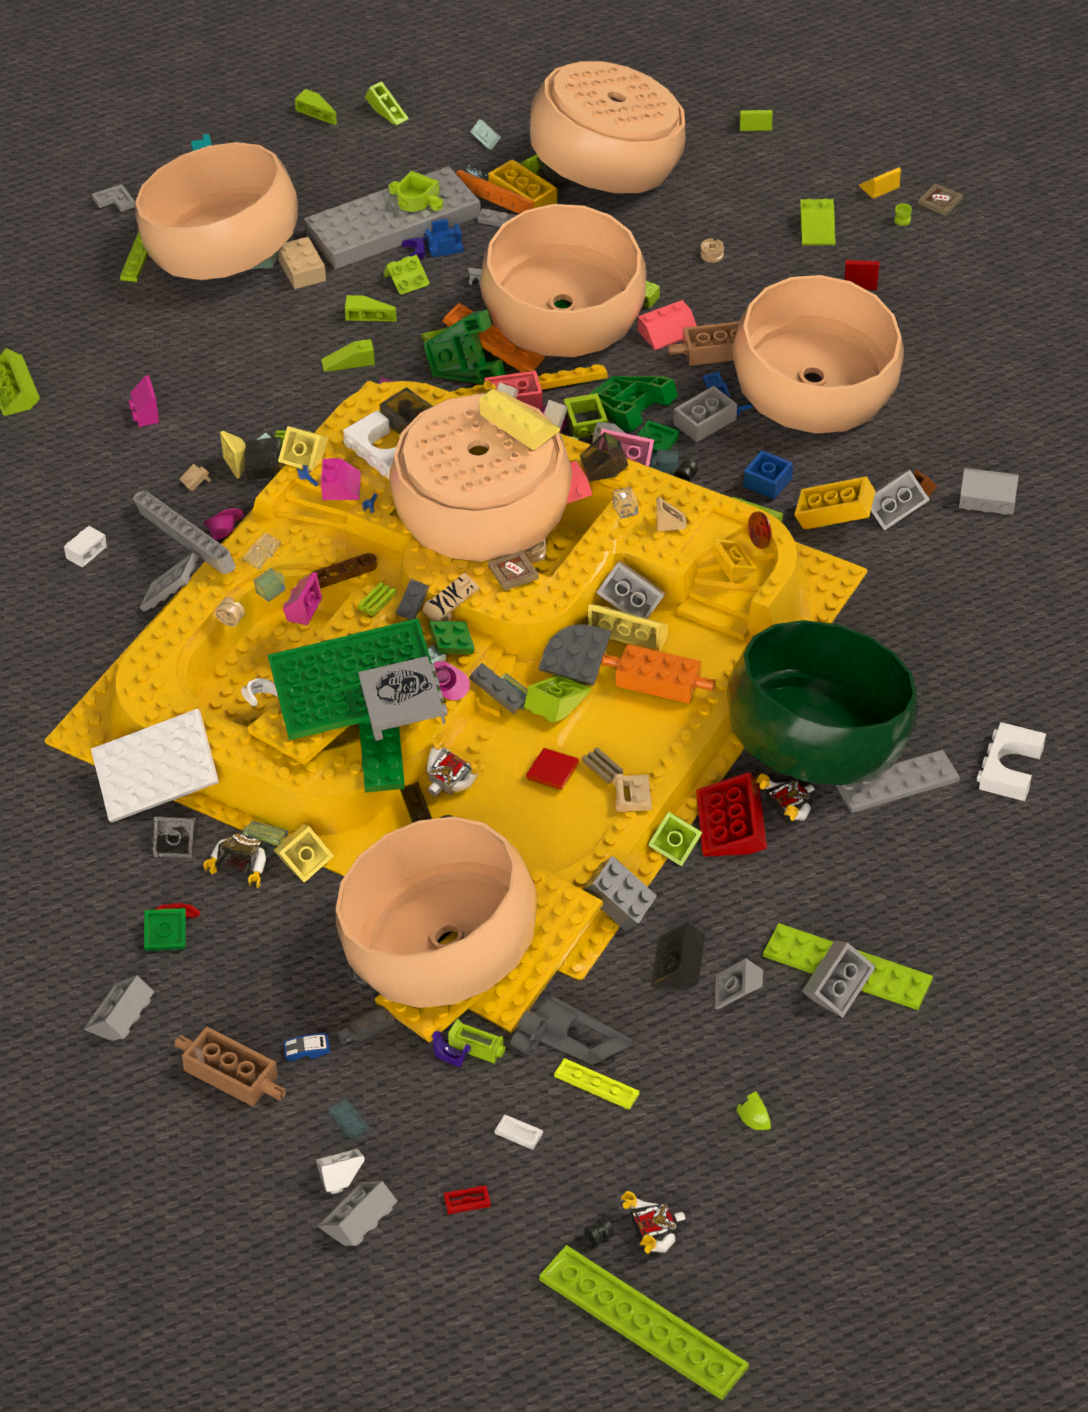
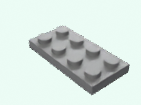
(169, 582)

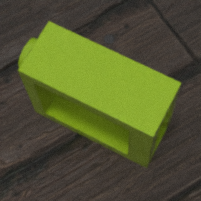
(584, 404)

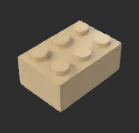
(301, 263)

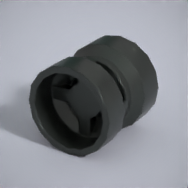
(686, 470)
(599, 1231)

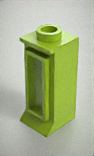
(482, 1044)

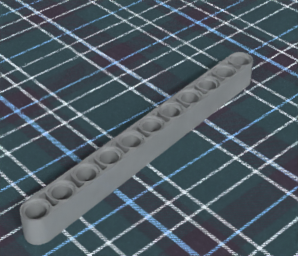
(184, 532)

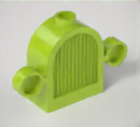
(416, 193)

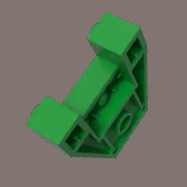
(459, 353)
(631, 395)

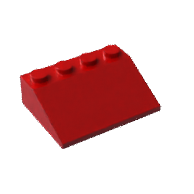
(731, 817)

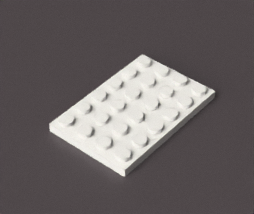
(154, 765)

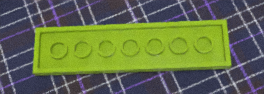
(886, 981)

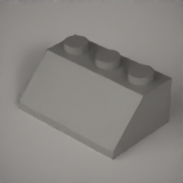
(988, 491)
(897, 499)
(630, 591)
(839, 978)
(120, 1009)
(358, 1212)

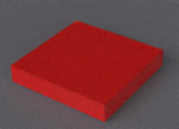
(862, 273)
(552, 768)

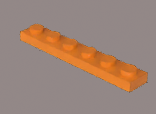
(495, 193)

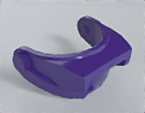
(418, 243)
(453, 1055)

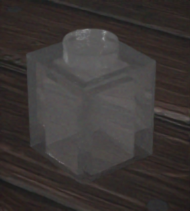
(625, 502)

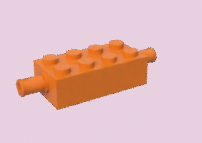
(658, 673)

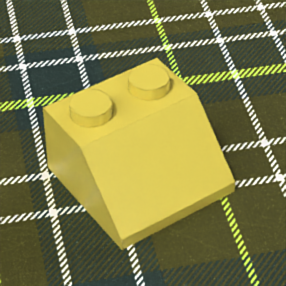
(302, 448)
(304, 852)

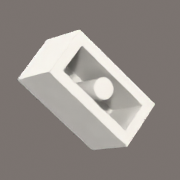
(85, 546)

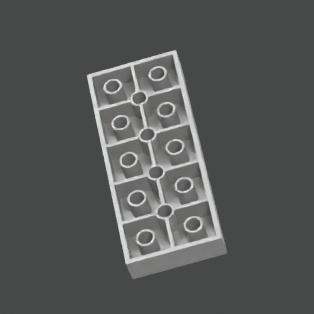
(379, 224)

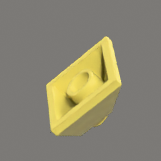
(233, 452)

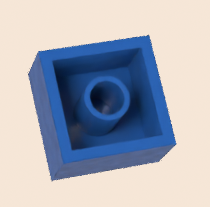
(768, 474)

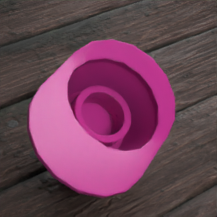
(223, 523)
(452, 681)

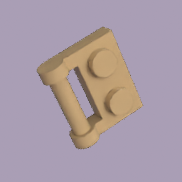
(639, 792)

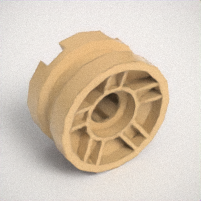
(712, 250)
(536, 552)
(229, 612)

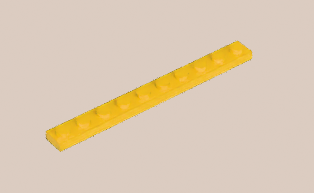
(548, 380)

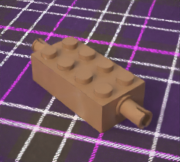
(707, 343)
(230, 1066)

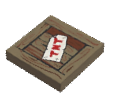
(940, 199)
(513, 570)

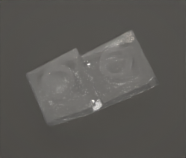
(261, 550)

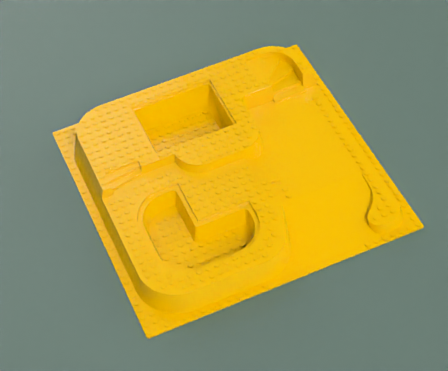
(199, 663)

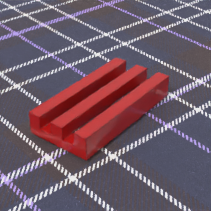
(467, 1203)

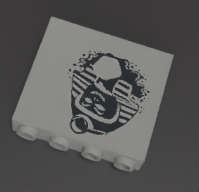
(402, 694)

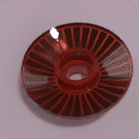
(759, 530)

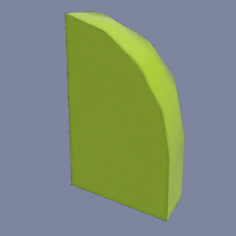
(754, 1113)

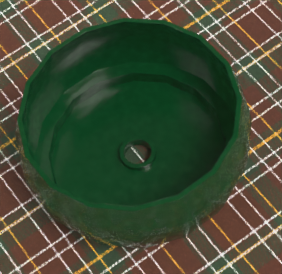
(822, 702)

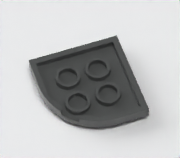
(576, 653)

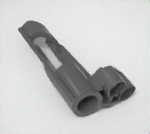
(551, 1026)

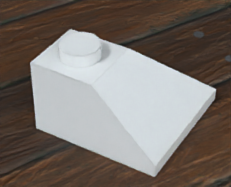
(339, 1169)

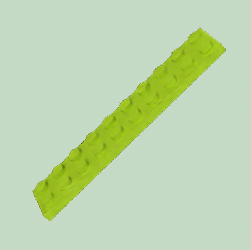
(644, 1322)

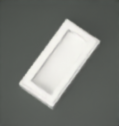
(518, 1132)

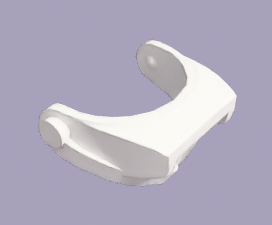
(258, 686)

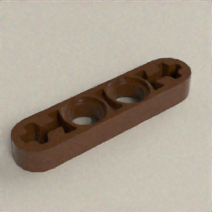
(368, 563)

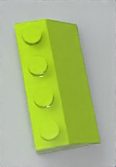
(16, 384)

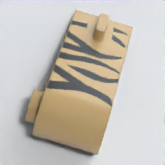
(448, 599)

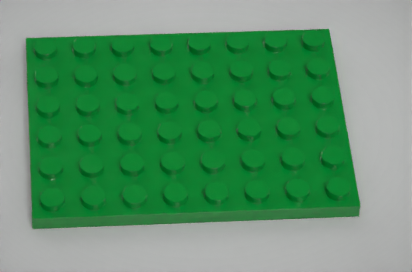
(321, 680)

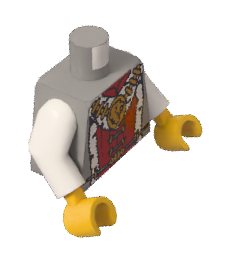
(449, 771)

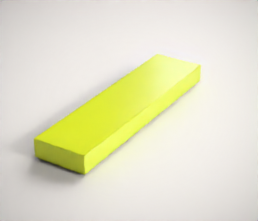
(596, 1083)

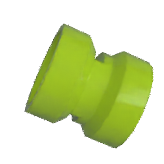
(903, 214)

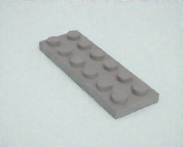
(901, 781)

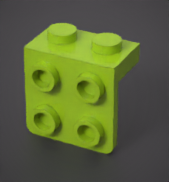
(407, 274)

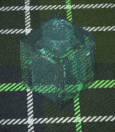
(666, 461)
(269, 584)

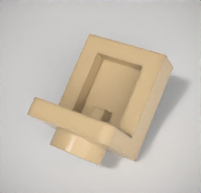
(194, 477)

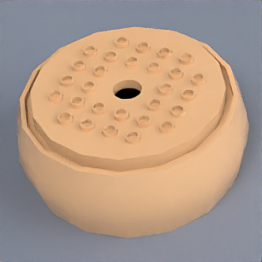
(607, 127)
(216, 211)
(569, 257)
(824, 330)
(472, 502)
(430, 883)

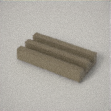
(605, 764)

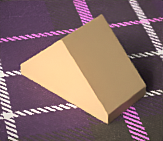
(668, 516)

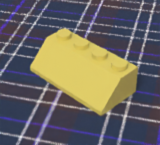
(516, 418)
(629, 627)

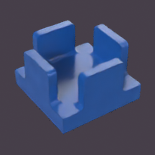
(442, 240)

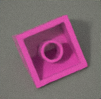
(144, 403)
(339, 480)
(303, 600)

